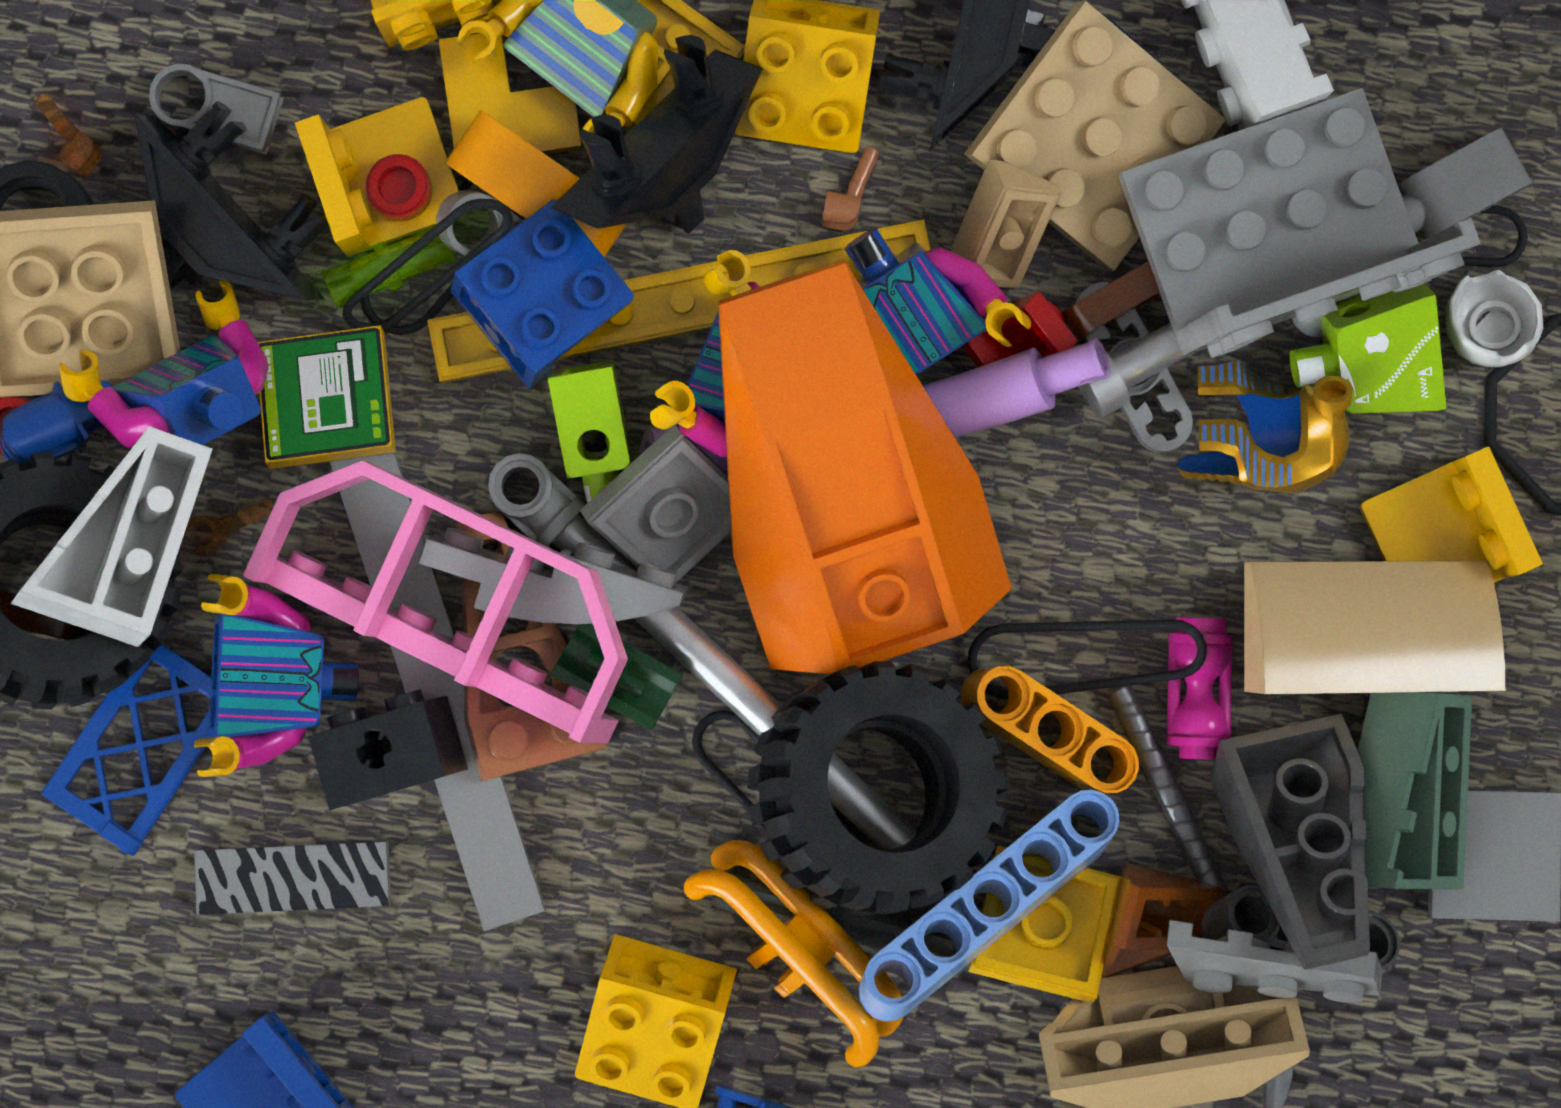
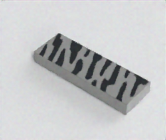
(292, 877)

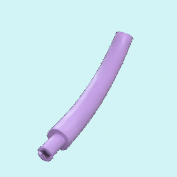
(996, 391)

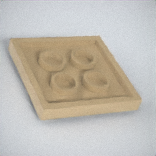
(1085, 116)
(80, 284)

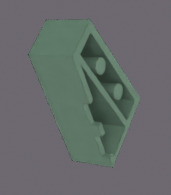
(1415, 789)

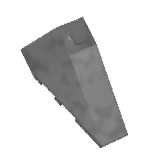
(1302, 831)

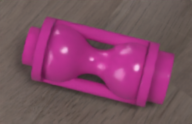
(1198, 720)

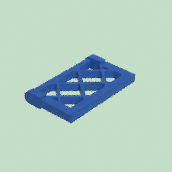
(88, 747)

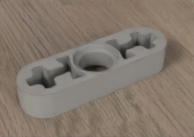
(1167, 402)

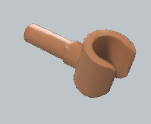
(842, 209)

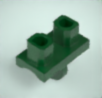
(642, 686)

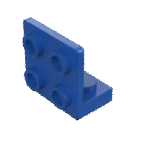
(540, 292)
(263, 1071)

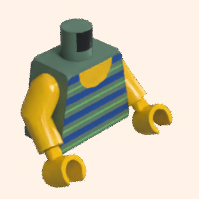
(585, 48)

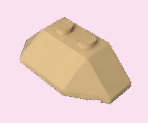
(1168, 1044)

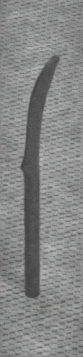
(1184, 828)

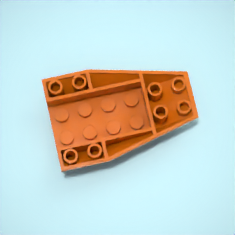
(845, 483)

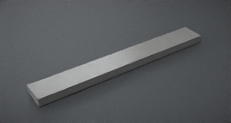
(475, 810)

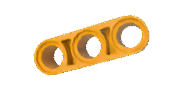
(518, 173)
(1079, 732)

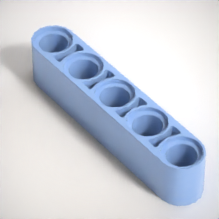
(1002, 877)

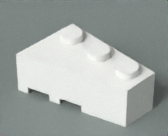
(1257, 59)
(124, 543)

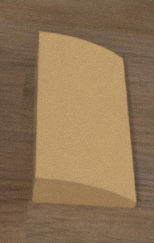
(1371, 627)

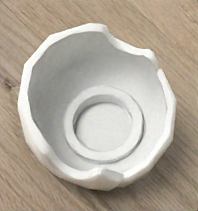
(1506, 331)

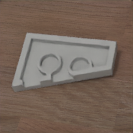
(1276, 973)

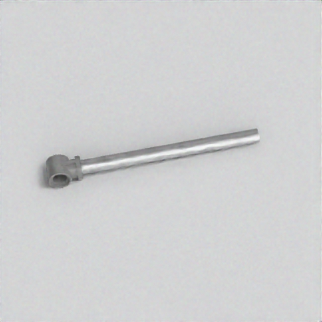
(556, 520)

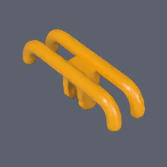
(802, 942)

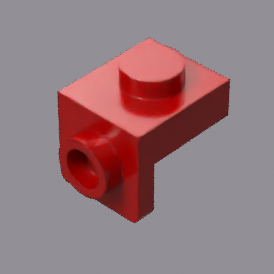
(1046, 333)

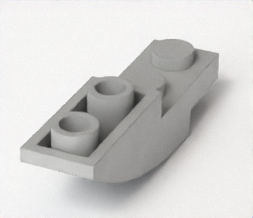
(555, 595)

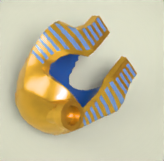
(1292, 435)

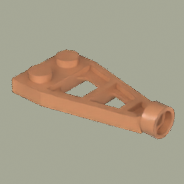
(504, 736)

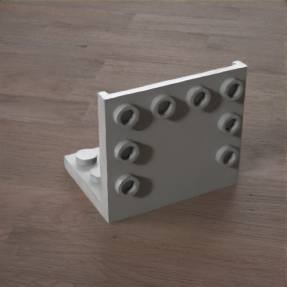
(1280, 225)

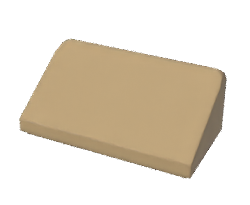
(1006, 221)

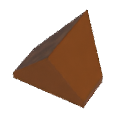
(1143, 914)

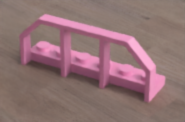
(412, 629)

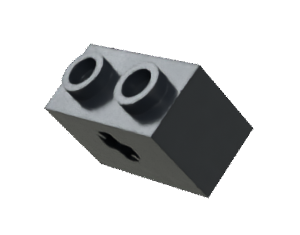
(352, 754)

